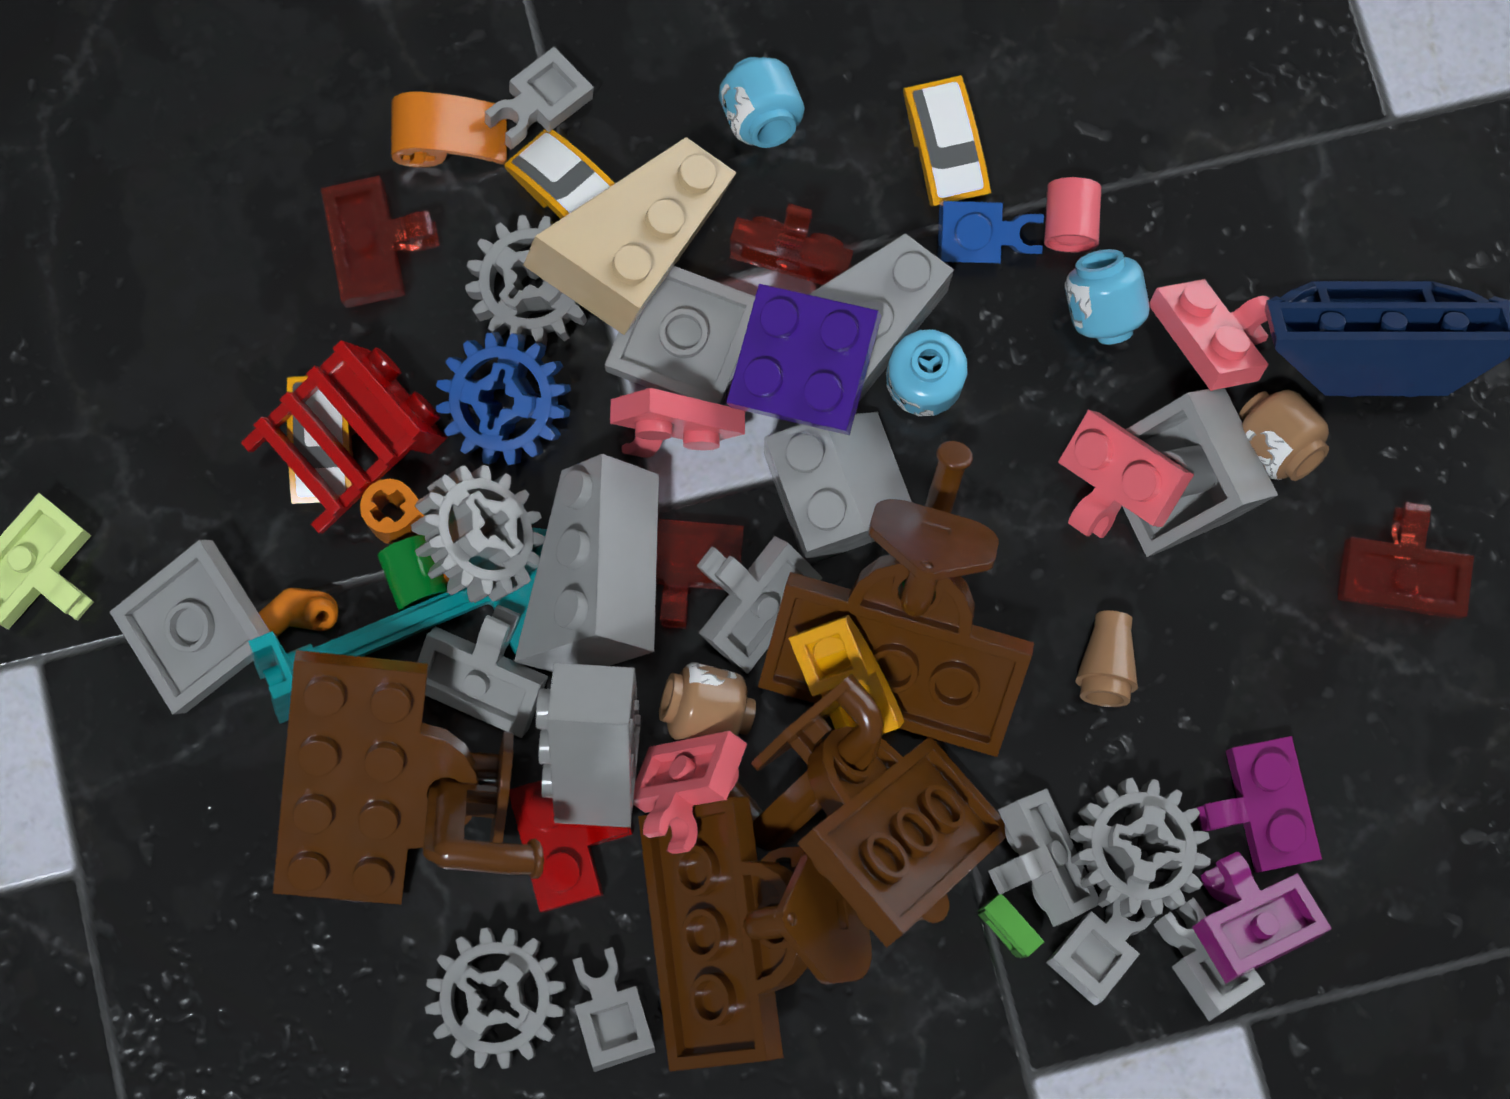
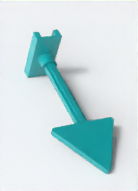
(277, 666)

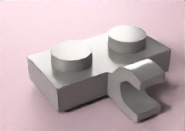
(747, 616)
(479, 676)
(1045, 853)

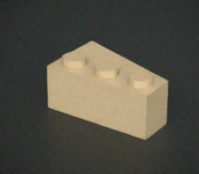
(632, 234)

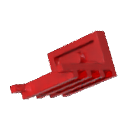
(376, 407)

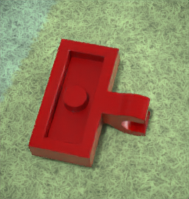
(568, 860)

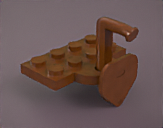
(941, 668)
(378, 781)
(894, 823)
(723, 932)

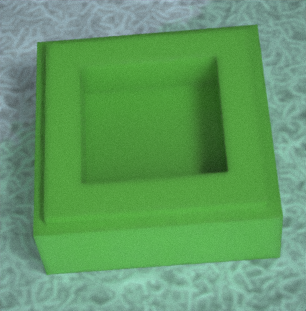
(1010, 926)

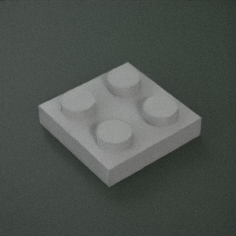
(685, 338)
(190, 626)

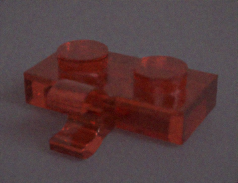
(368, 240)
(788, 248)
(678, 553)
(1405, 572)

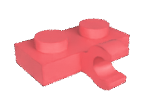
(1210, 336)
(664, 415)
(1123, 474)
(683, 776)

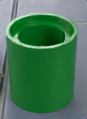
(408, 573)

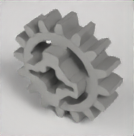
(516, 301)
(478, 533)
(1161, 831)
(478, 1021)

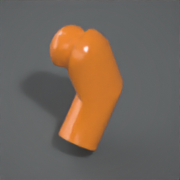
(300, 609)

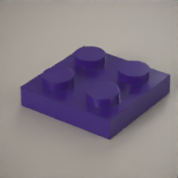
(804, 359)

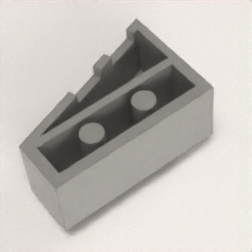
(899, 282)
(595, 569)
(589, 743)

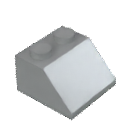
(1209, 441)
(833, 483)

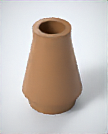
(1108, 665)

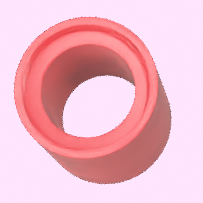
(1073, 214)

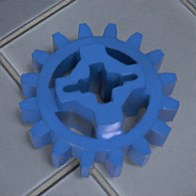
(510, 375)

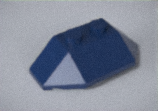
(1389, 336)

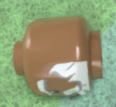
(1285, 433)
(706, 702)

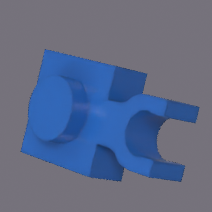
(976, 232)

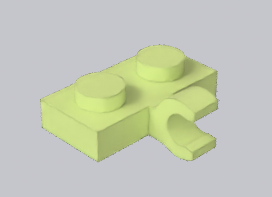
(33, 555)

